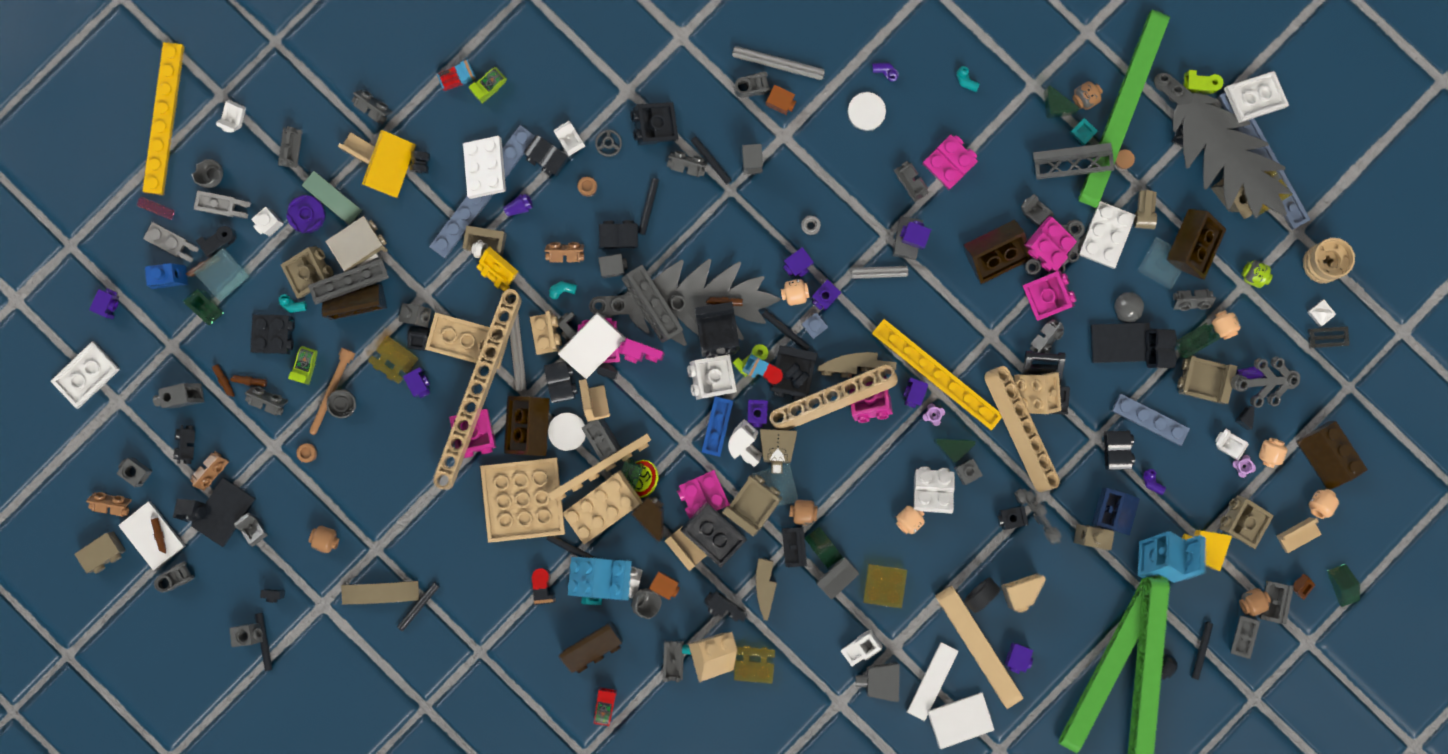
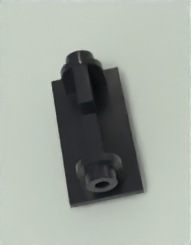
(183, 452)

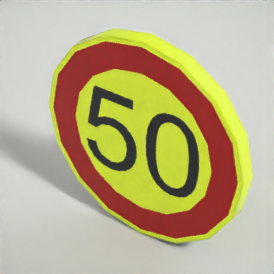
(647, 480)

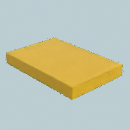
(388, 164)

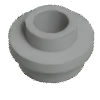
(815, 221)

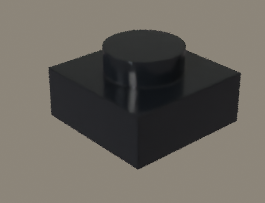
(272, 595)

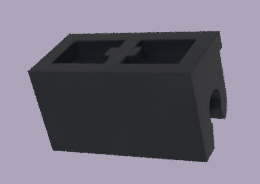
(794, 547)

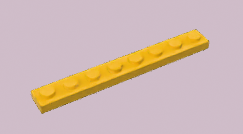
(163, 118)
(937, 374)

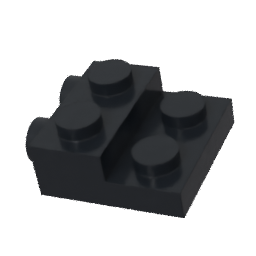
(654, 123)
(272, 334)
(719, 604)

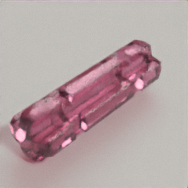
(155, 208)

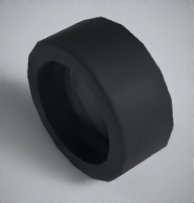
(982, 595)

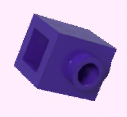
(915, 234)
(798, 263)
(825, 295)
(1019, 658)

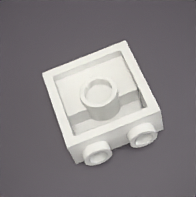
(712, 377)
(934, 490)

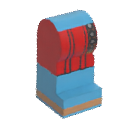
(456, 76)
(767, 370)

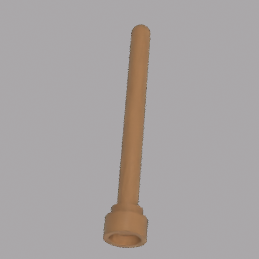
(345, 357)

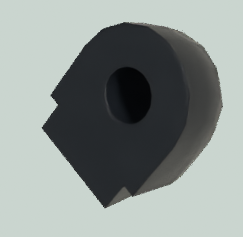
(1169, 666)

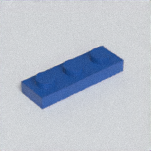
(717, 426)

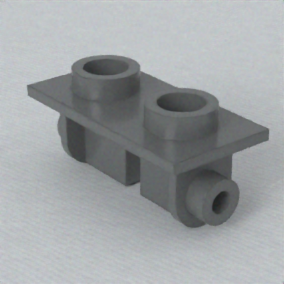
(365, 100)
(290, 147)
(680, 160)
(916, 188)
(1202, 299)
(1052, 333)
(258, 396)

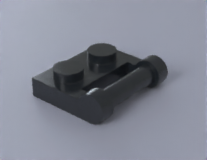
(1040, 369)

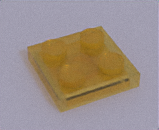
(885, 586)

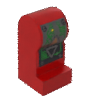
(605, 706)

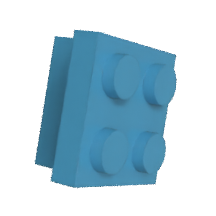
(1172, 556)
(599, 578)

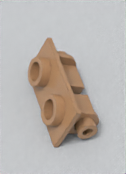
(572, 250)
(203, 477)
(101, 502)

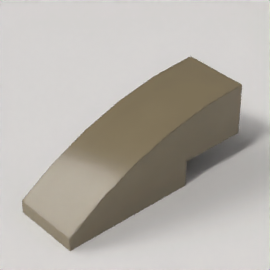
(765, 586)

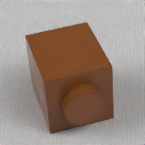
(781, 100)
(665, 585)

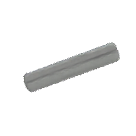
(880, 272)

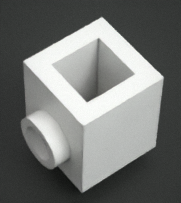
(267, 222)

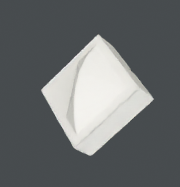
(1321, 313)

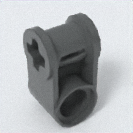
(754, 85)
(176, 576)

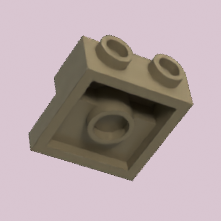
(306, 269)
(1245, 521)

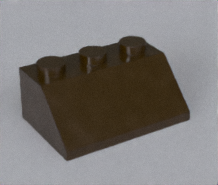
(1196, 243)
(997, 251)
(356, 302)
(527, 425)
(1331, 455)
(651, 516)
(591, 648)

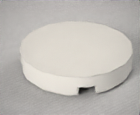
(866, 111)
(566, 431)

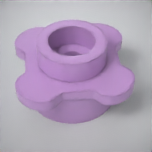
(934, 419)
(1250, 467)

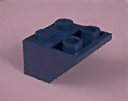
(1115, 511)

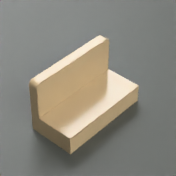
(357, 148)
(594, 401)
(1299, 534)
(685, 549)

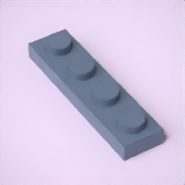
(1150, 419)

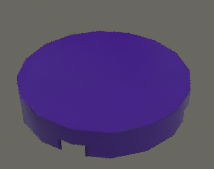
(306, 214)

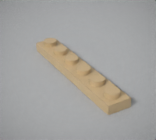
(607, 464)

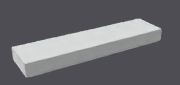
(932, 681)

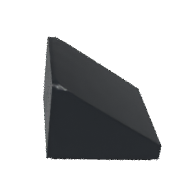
(417, 337)
(1246, 417)

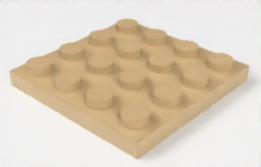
(519, 502)

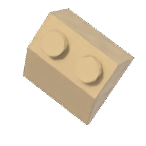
(1023, 592)
(714, 655)

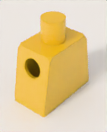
(1216, 547)

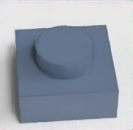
(814, 325)

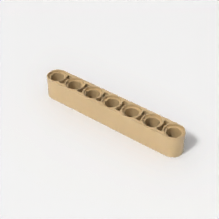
(843, 398)
(1022, 429)
(979, 647)

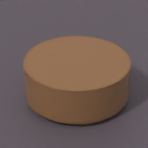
(1124, 159)
(587, 186)
(306, 452)

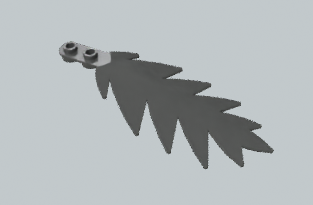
(1224, 147)
(693, 294)

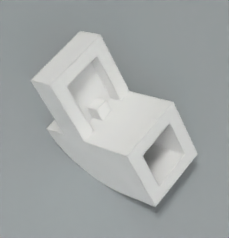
(741, 444)
(862, 648)

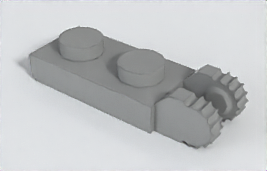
(219, 204)
(168, 241)

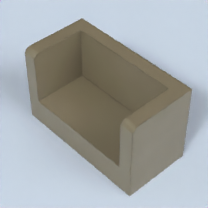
(493, 238)

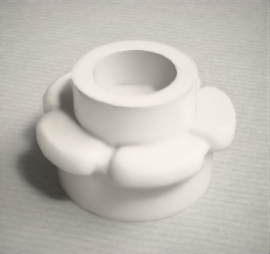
(478, 248)

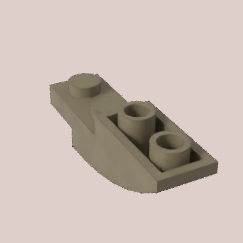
(848, 364)

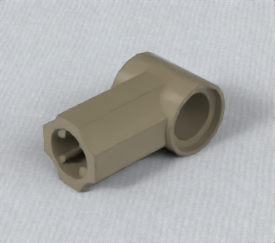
(1145, 214)

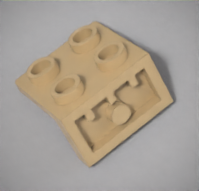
(545, 334)
(1040, 392)

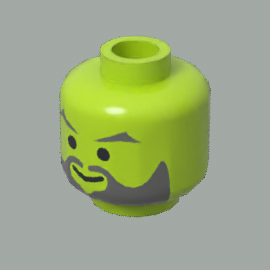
(1257, 274)

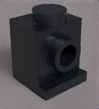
(189, 510)
(1020, 514)

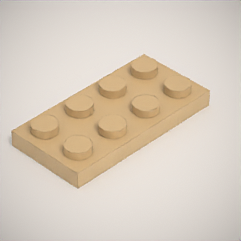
(459, 338)
(602, 507)

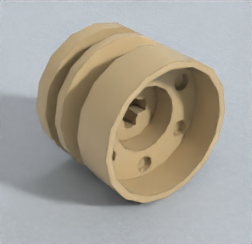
(1338, 256)

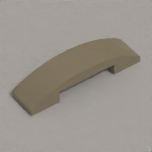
(380, 592)

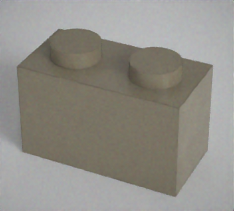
(100, 552)

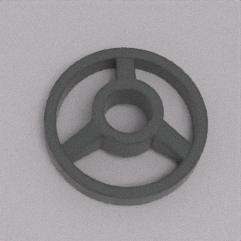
(608, 147)

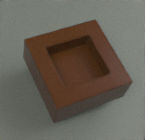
(1303, 586)

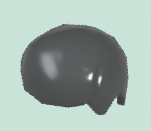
(208, 173)
(1129, 307)
(341, 403)
(646, 603)

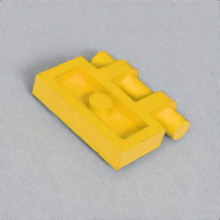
(496, 269)

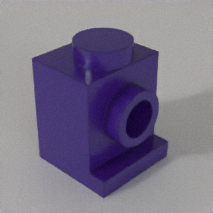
(105, 303)
(417, 383)
(915, 393)
(760, 405)

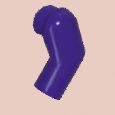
(887, 69)
(1150, 482)

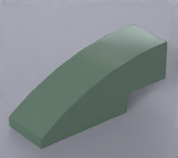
(331, 197)

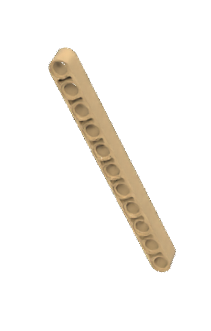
(478, 399)

